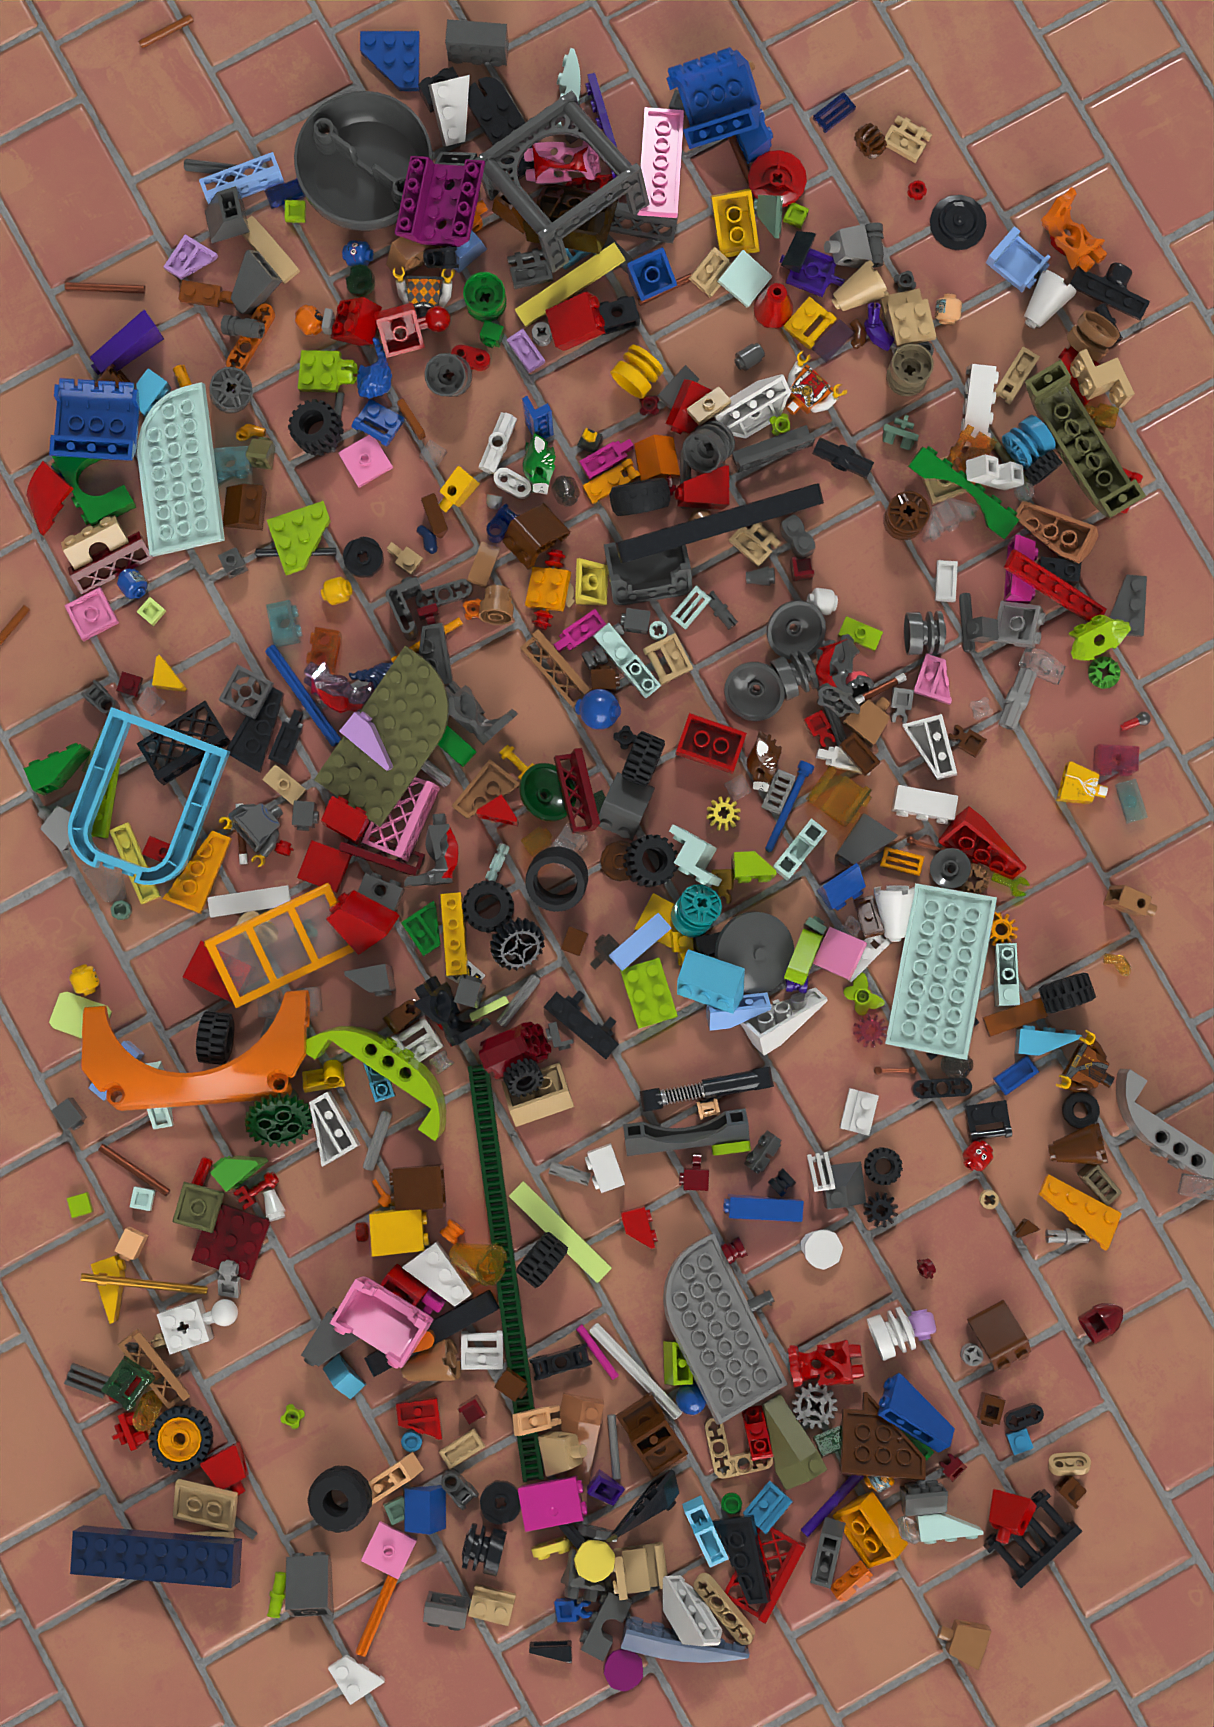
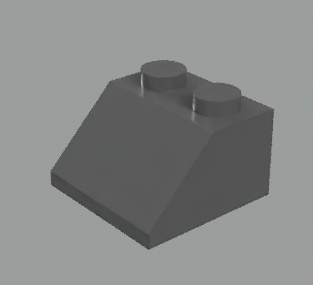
(446, 1610)

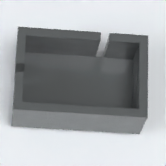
(477, 42)

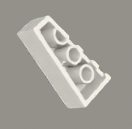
(980, 398)

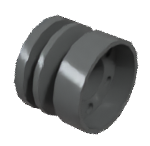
(441, 366)
(228, 401)
(708, 446)
(928, 632)
(797, 673)

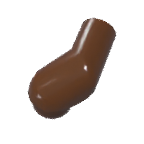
(860, 334)

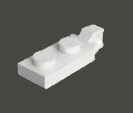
(837, 759)

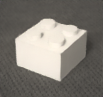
(605, 1168)

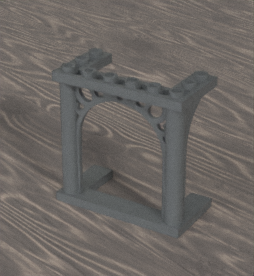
(575, 125)

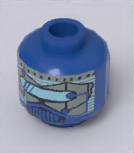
(132, 583)

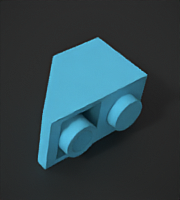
(151, 390)

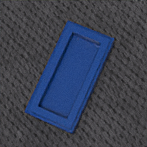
(1016, 1075)

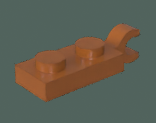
(203, 294)

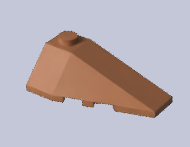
(1061, 533)
(582, 1417)

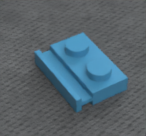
(768, 1506)

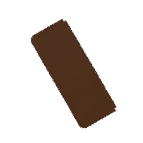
(434, 515)

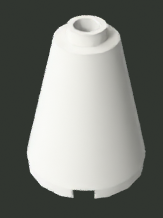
(1047, 299)
(894, 909)

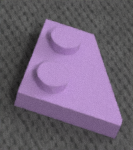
(188, 258)

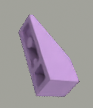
(365, 736)

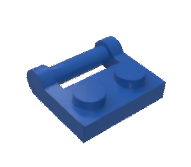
(381, 418)

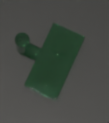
(829, 1442)

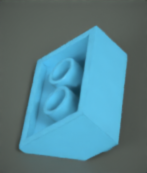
(711, 981)

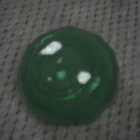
(360, 281)

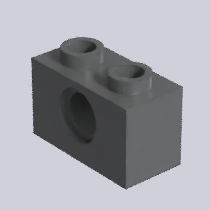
(393, 894)

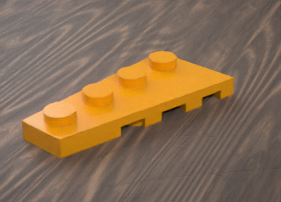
(1088, 1213)

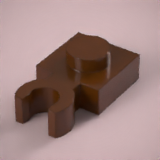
(969, 742)

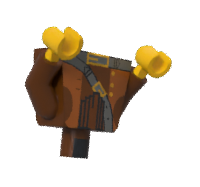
(1086, 1067)

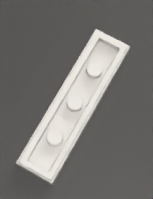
(248, 901)

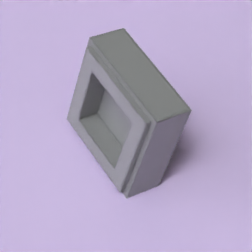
(328, 320)

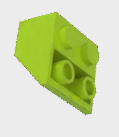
(750, 866)

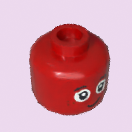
(977, 1155)

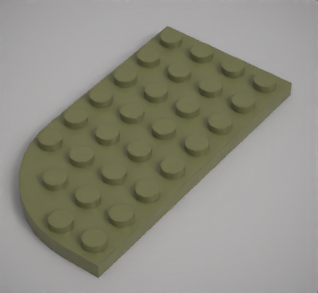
(411, 718)

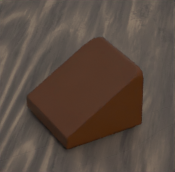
(1024, 1228)

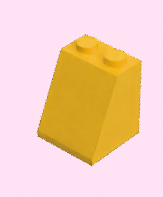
(398, 1231)

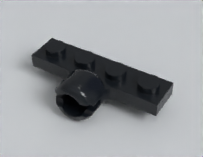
(1111, 289)

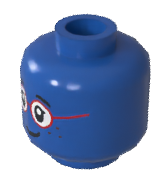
(357, 253)

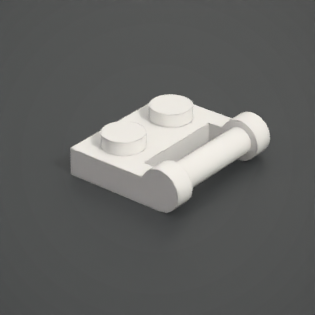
(423, 1046)
(481, 1357)

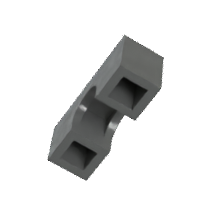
(596, 1640)

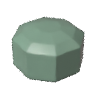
(121, 910)

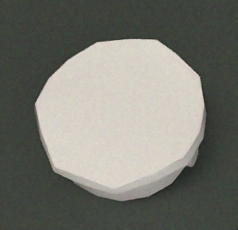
(822, 1248)

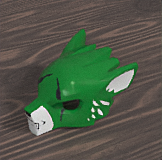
(538, 463)

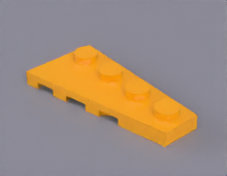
(200, 874)

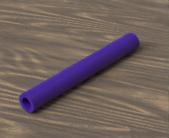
(831, 1504)

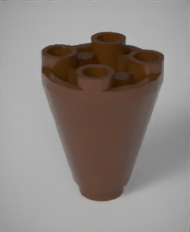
(1080, 1147)

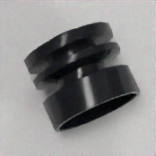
(483, 1549)

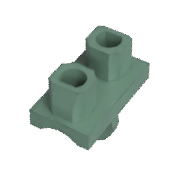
(908, 437)

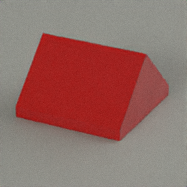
(498, 811)

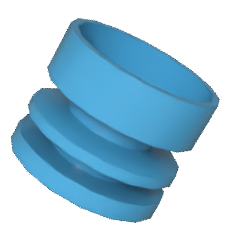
(1028, 441)

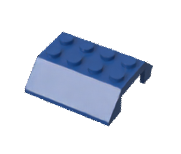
(716, 96)
(95, 420)

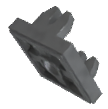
(253, 710)

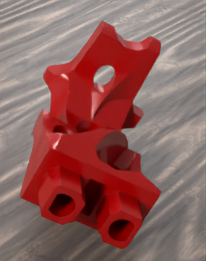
(839, 1363)

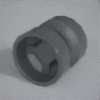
(598, 654)

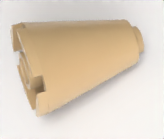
(860, 288)

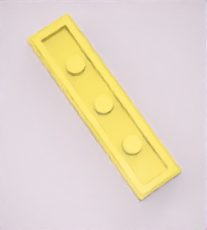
(130, 851)

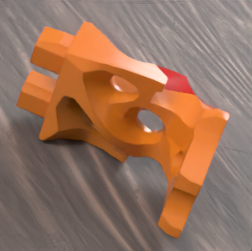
(1078, 246)

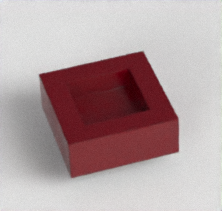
(129, 684)

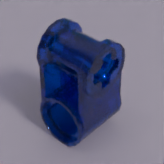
(501, 521)

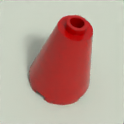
(773, 306)

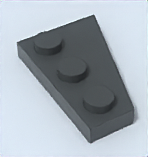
(1131, 604)

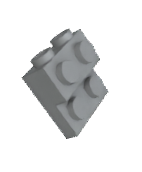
(1020, 624)

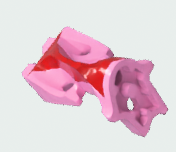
(583, 160)

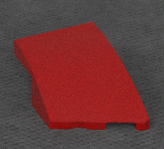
(46, 495)

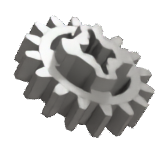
(820, 1399)

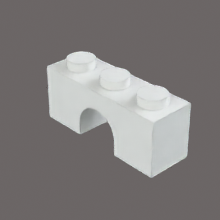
(988, 472)

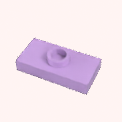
(525, 350)

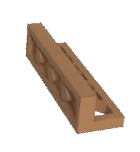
(561, 663)
(161, 1367)

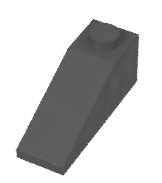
(827, 1552)

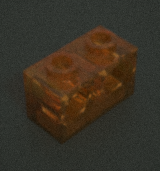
(329, 650)

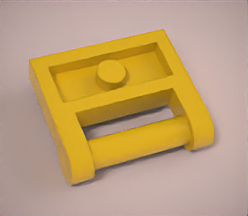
(804, 319)

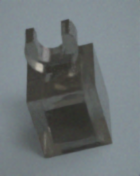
(604, 946)

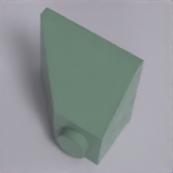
(770, 212)

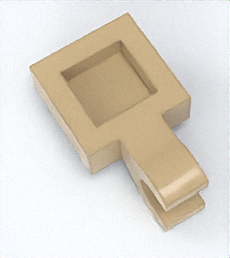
(407, 559)

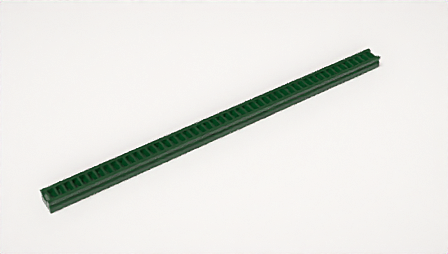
(501, 1235)

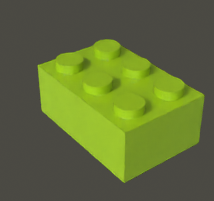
(648, 993)

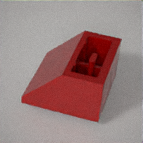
(355, 321)
(345, 819)

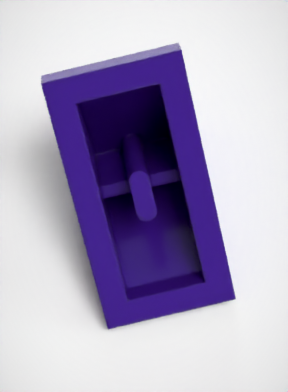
(605, 1488)

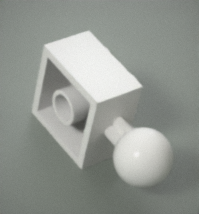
(193, 1313)

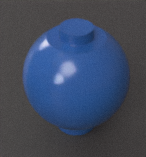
(598, 709)

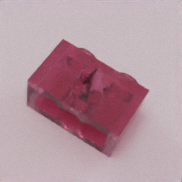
(1126, 755)

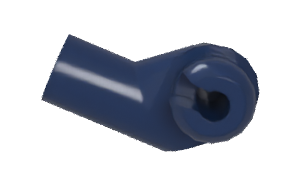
(429, 539)

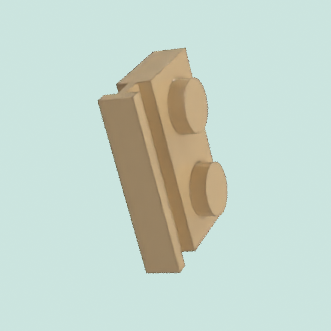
(710, 271)
(491, 1604)

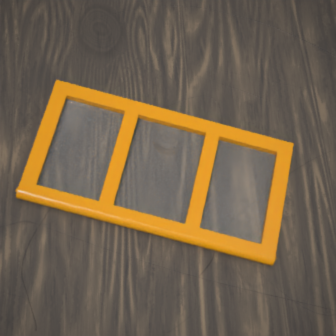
(277, 946)

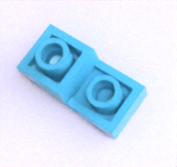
(379, 1085)

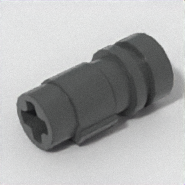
(875, 236)
(245, 327)

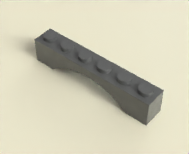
(725, 1128)

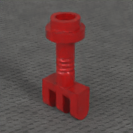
(270, 1180)

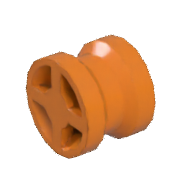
(452, 1231)

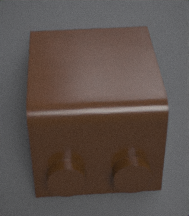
(533, 534)
(1000, 1335)

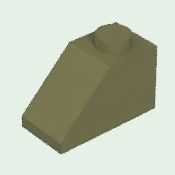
(261, 453)

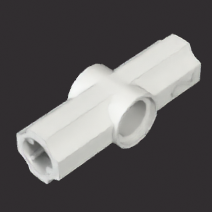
(492, 454)

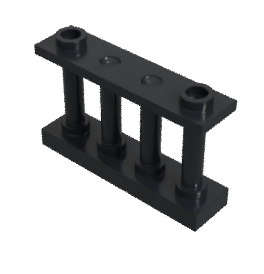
(1052, 1547)

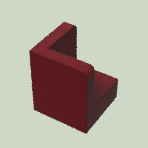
(801, 569)
(472, 1409)

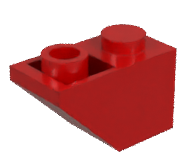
(637, 1225)

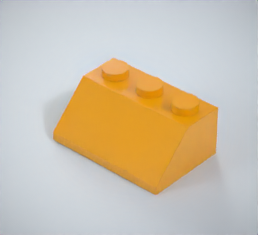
(871, 1530)

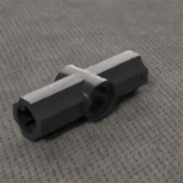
(843, 458)

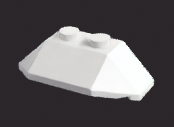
(755, 406)
(689, 1613)

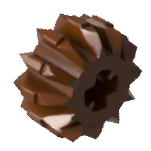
(870, 140)

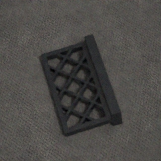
(188, 758)

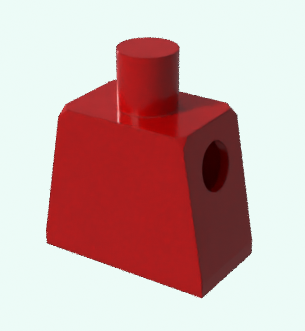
(227, 1468)
(1010, 1514)

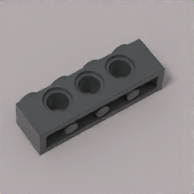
(470, 991)

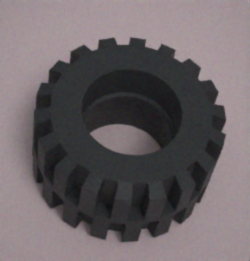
(305, 417)
(643, 758)
(635, 865)
(480, 890)
(1067, 993)
(215, 1038)
(542, 1259)

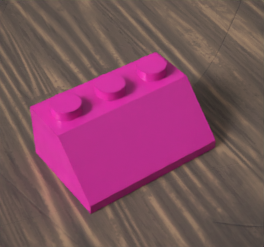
(1015, 588)

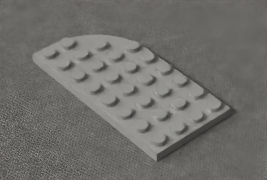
(718, 1331)

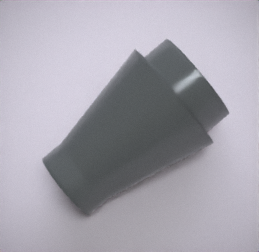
(761, 576)

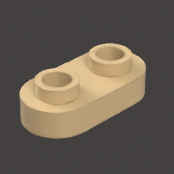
(1068, 1463)

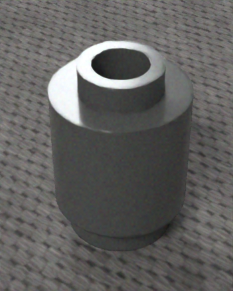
(749, 356)

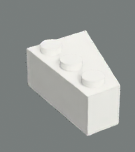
(450, 108)
(933, 745)

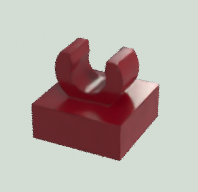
(428, 613)
(954, 1469)

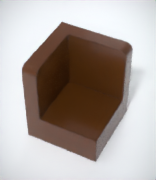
(574, 941)
(1071, 1490)

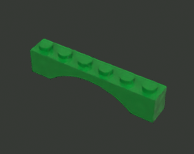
(996, 517)

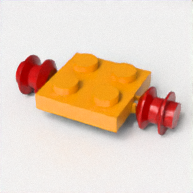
(548, 589)

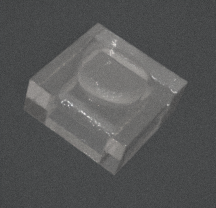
(432, 453)
(737, 788)
(908, 1530)

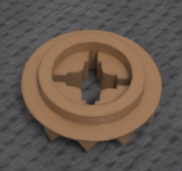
(981, 885)

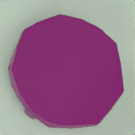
(623, 1669)

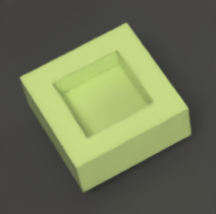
(151, 611)

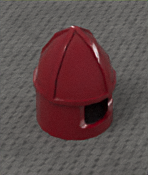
(1101, 1321)

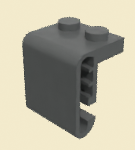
(397, 596)
(624, 807)

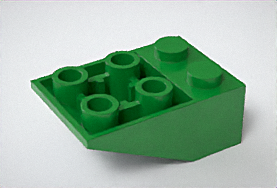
(55, 770)

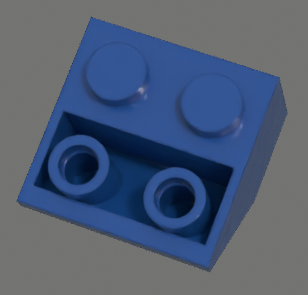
(755, 141)

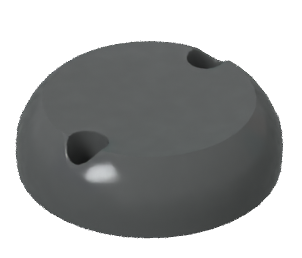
(362, 163)

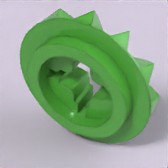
(1096, 675)

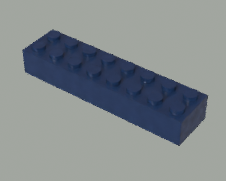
(156, 1556)

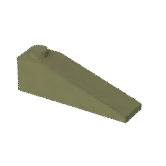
(792, 1449)

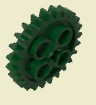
(278, 1120)

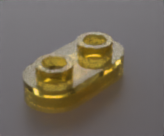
(147, 1412)

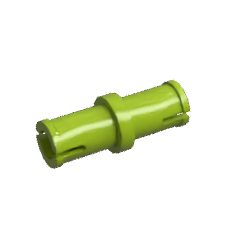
(277, 1595)

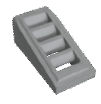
(779, 773)

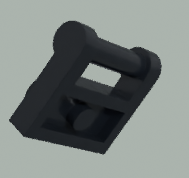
(985, 1114)

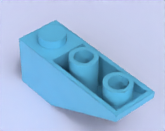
(1039, 1042)

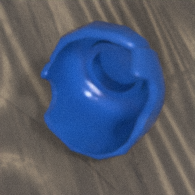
(690, 1399)

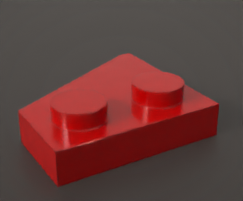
(420, 1416)

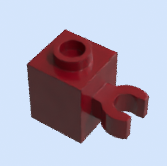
(695, 1177)

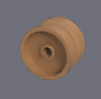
(1093, 334)

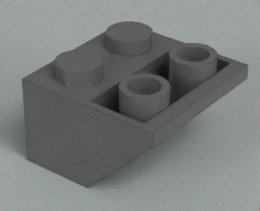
(226, 215)
(923, 1498)

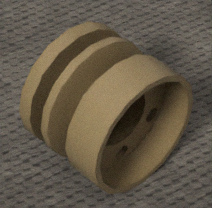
(914, 360)

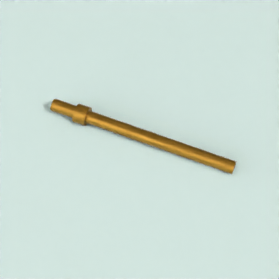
(102, 1279)

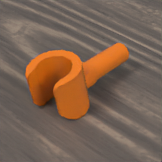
(385, 1198)

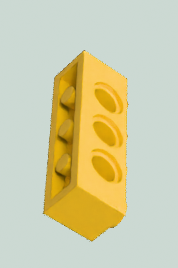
(454, 934)

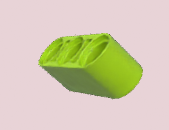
(803, 957)

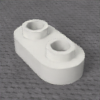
(513, 483)

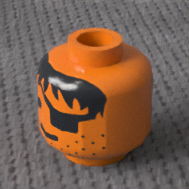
(309, 320)

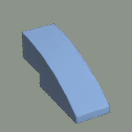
(640, 941)

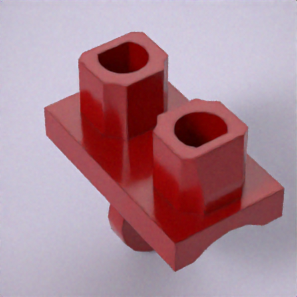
(127, 1429)

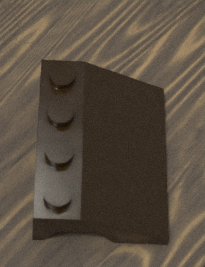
(559, 199)

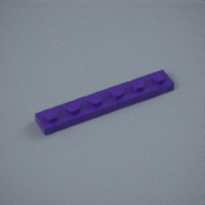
(598, 106)

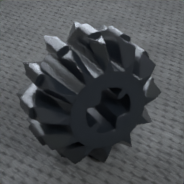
(877, 1216)

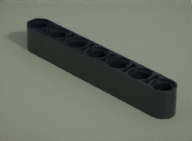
(444, 1326)

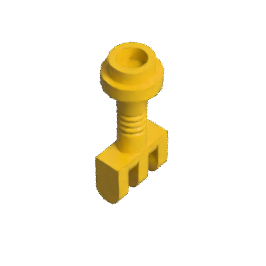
(507, 752)

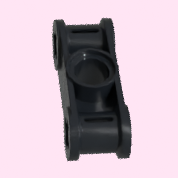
(548, 1361)

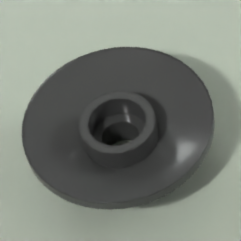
(941, 864)

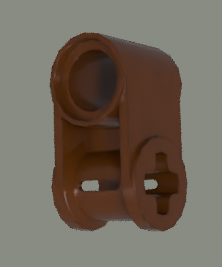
(400, 1017)

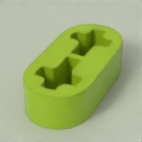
(728, 1148)

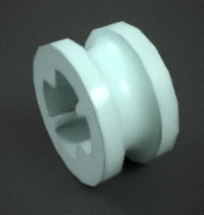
(652, 632)

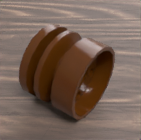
(898, 523)

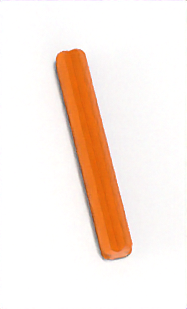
(376, 1616)

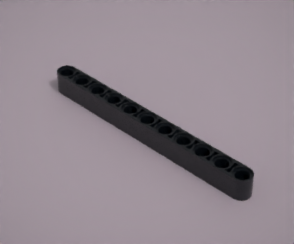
(719, 523)

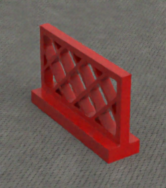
(781, 1579)

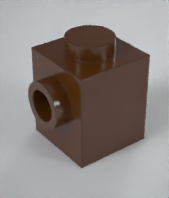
(605, 679)

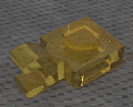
(1104, 415)

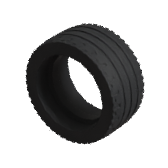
(551, 901)

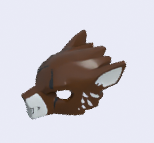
(764, 756)

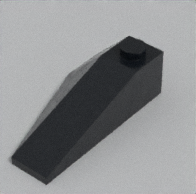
(656, 1498)

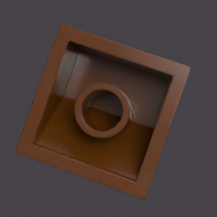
(245, 506)

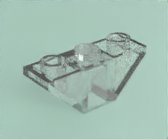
(947, 516)

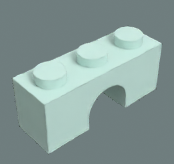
(799, 849)

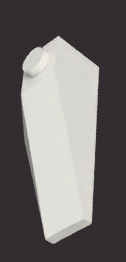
(785, 1017)

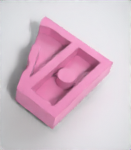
(933, 680)

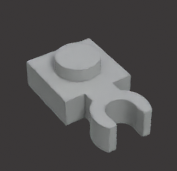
(901, 700)

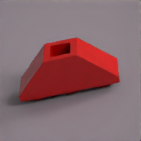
(757, 1433)

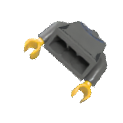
(256, 826)

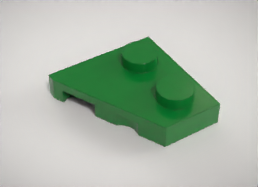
(424, 928)

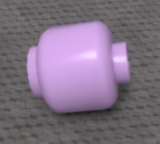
(922, 1324)

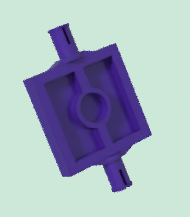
(815, 274)

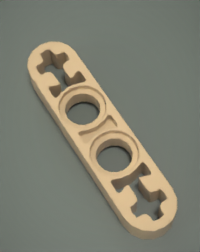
(727, 1607)

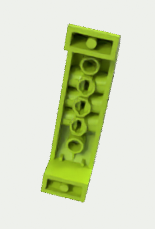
(419, 1083)

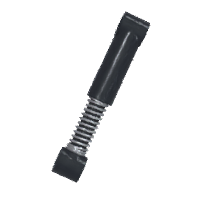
(709, 1088)

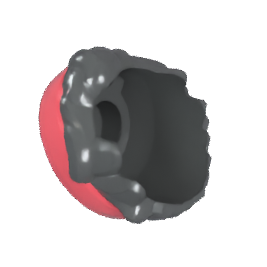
(859, 682)

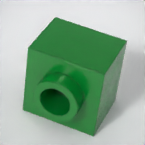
(492, 334)

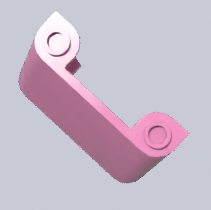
(381, 1320)

